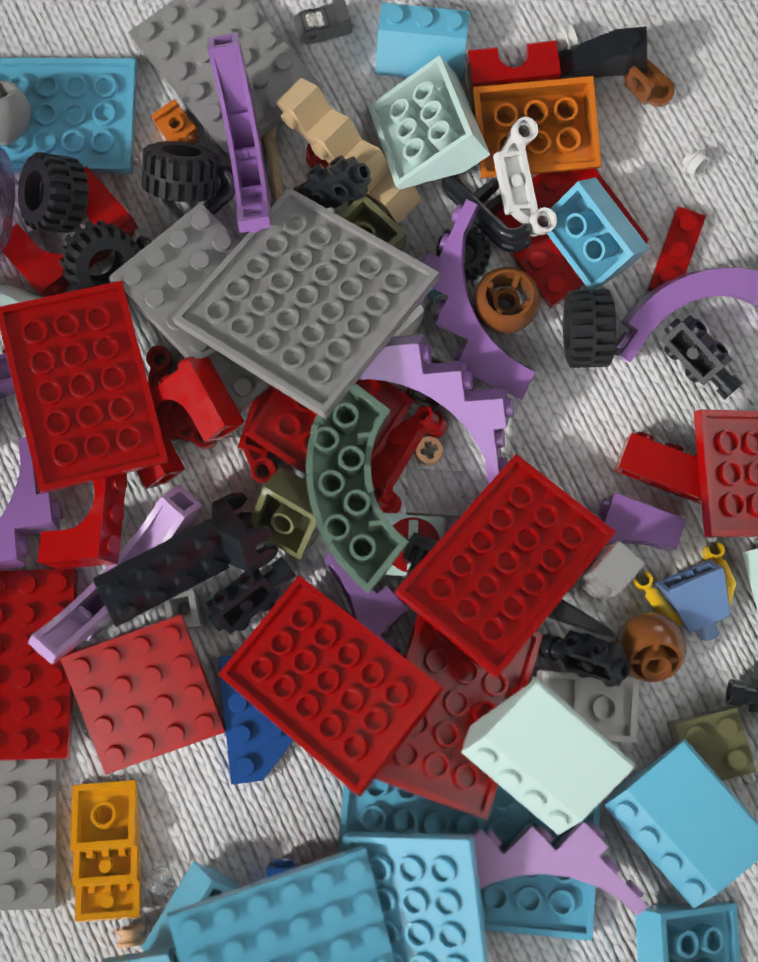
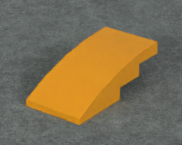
(106, 851)

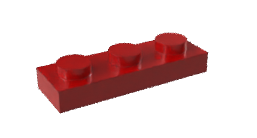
(677, 246)

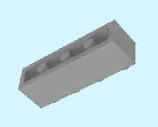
(609, 572)

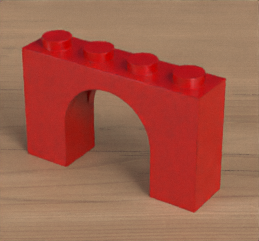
(43, 268)
(205, 398)
(96, 537)

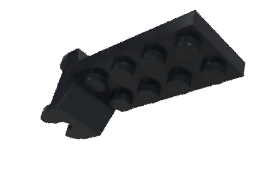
(186, 561)

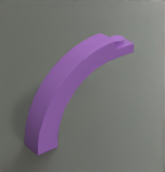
(677, 292)

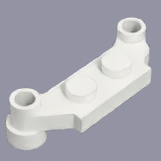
(516, 179)

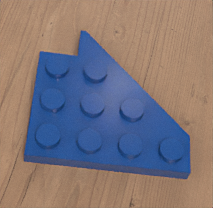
(251, 738)

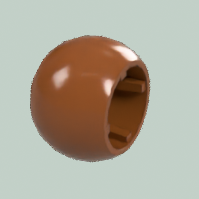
(506, 320)
(652, 646)

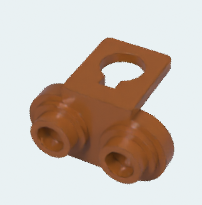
(651, 86)

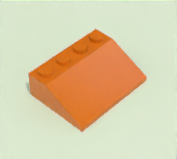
(564, 119)

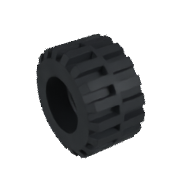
(180, 171)
(53, 192)
(88, 243)
(589, 328)

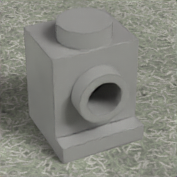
(194, 616)

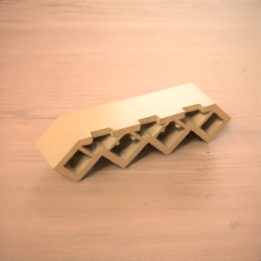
(335, 135)

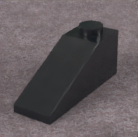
(607, 54)

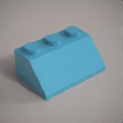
(418, 34)
(595, 234)
(197, 885)

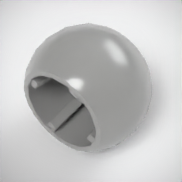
(14, 113)

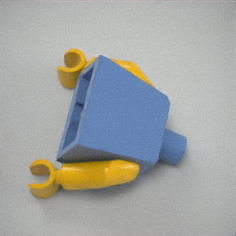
(695, 595)

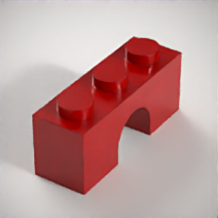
(487, 69)

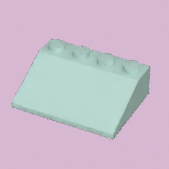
(428, 127)
(546, 756)

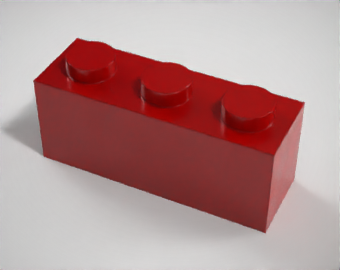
(660, 466)

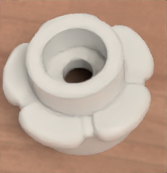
(566, 37)
(695, 163)

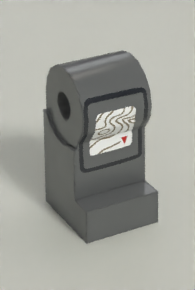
(323, 22)

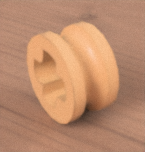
(437, 455)
(130, 936)

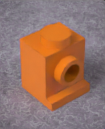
(167, 122)

